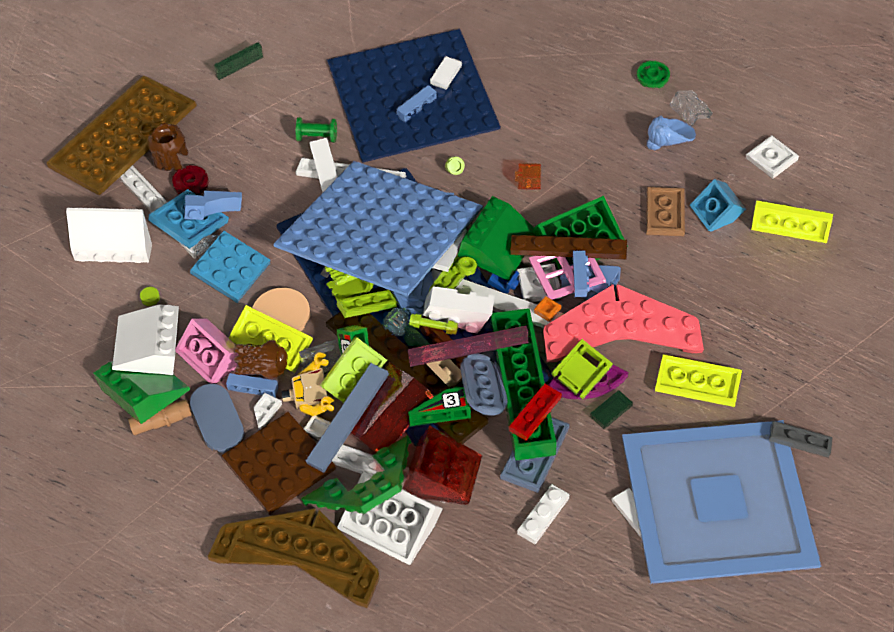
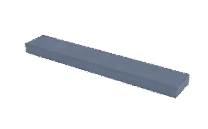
(347, 417)

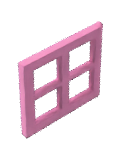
(568, 271)

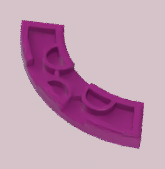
(609, 382)

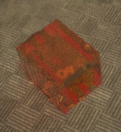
(528, 176)

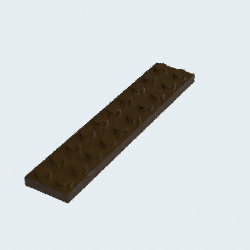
(397, 353)

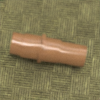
(172, 413)

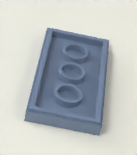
(532, 472)

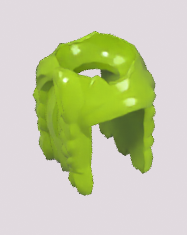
(345, 285)

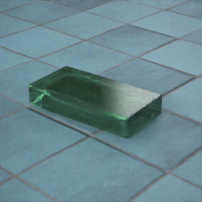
(611, 409)

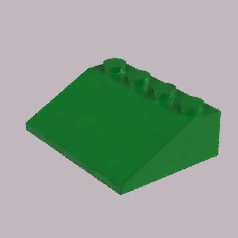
(586, 221)
(491, 238)
(140, 392)

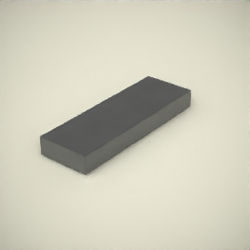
(800, 439)

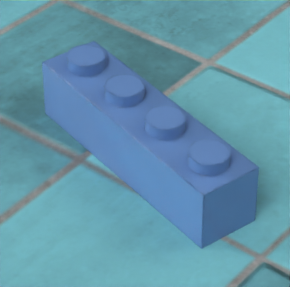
(425, 96)
(580, 277)
(252, 385)

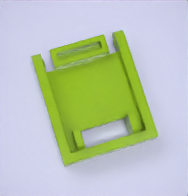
(578, 372)

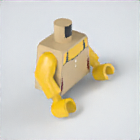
(307, 392)

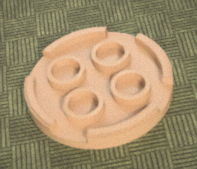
(285, 306)

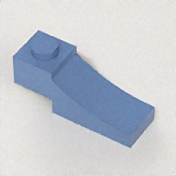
(212, 202)

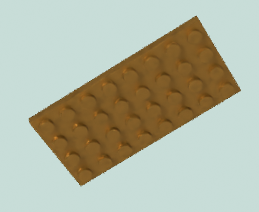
(119, 135)

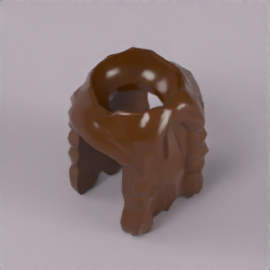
(165, 144)
(264, 359)

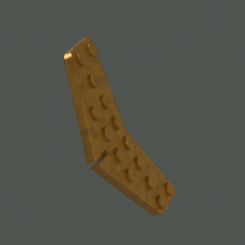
(292, 541)

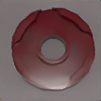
(194, 172)

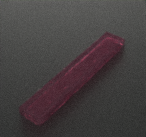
(468, 346)

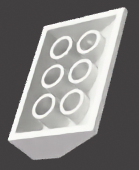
(108, 235)
(147, 340)
(395, 525)

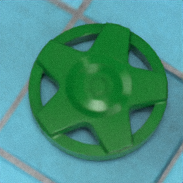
(653, 76)

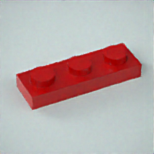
(535, 412)

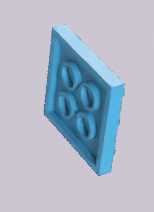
(187, 231)
(230, 266)

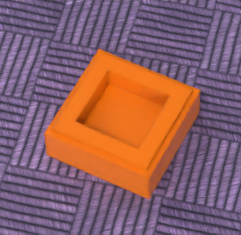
(547, 309)

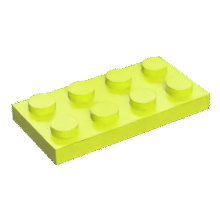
(792, 221)
(259, 328)
(698, 380)

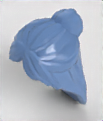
(668, 132)

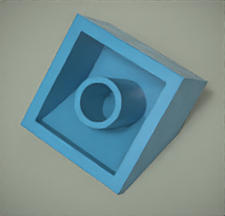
(717, 205)

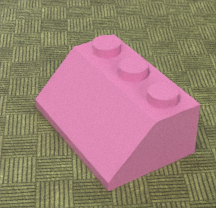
(207, 350)

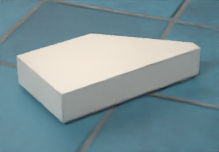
(266, 409)

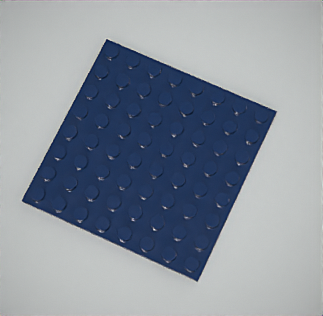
(386, 77)

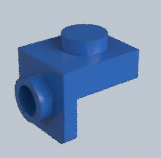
(502, 284)

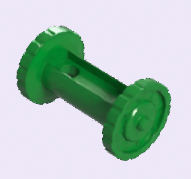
(312, 129)

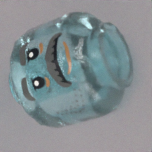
(397, 320)

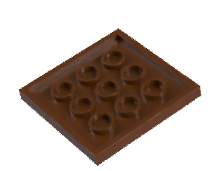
(275, 463)

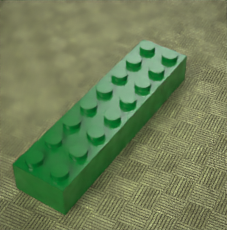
(522, 380)

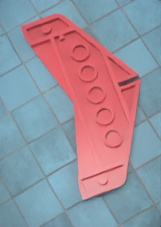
(631, 317)

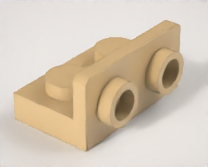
(447, 372)

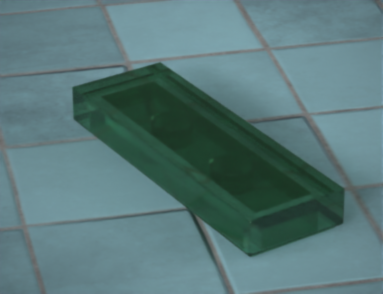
(238, 61)

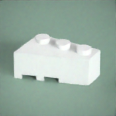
(467, 310)

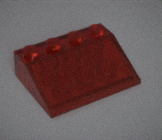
(389, 410)
(442, 469)

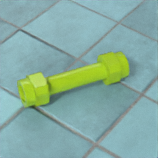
(417, 320)

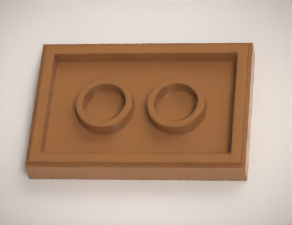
(665, 211)

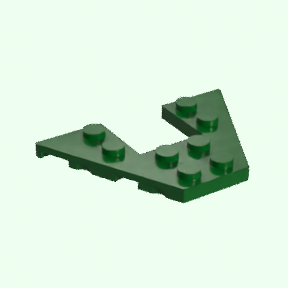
(370, 493)

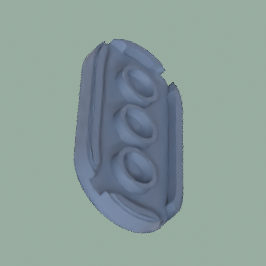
(483, 384)
(216, 417)

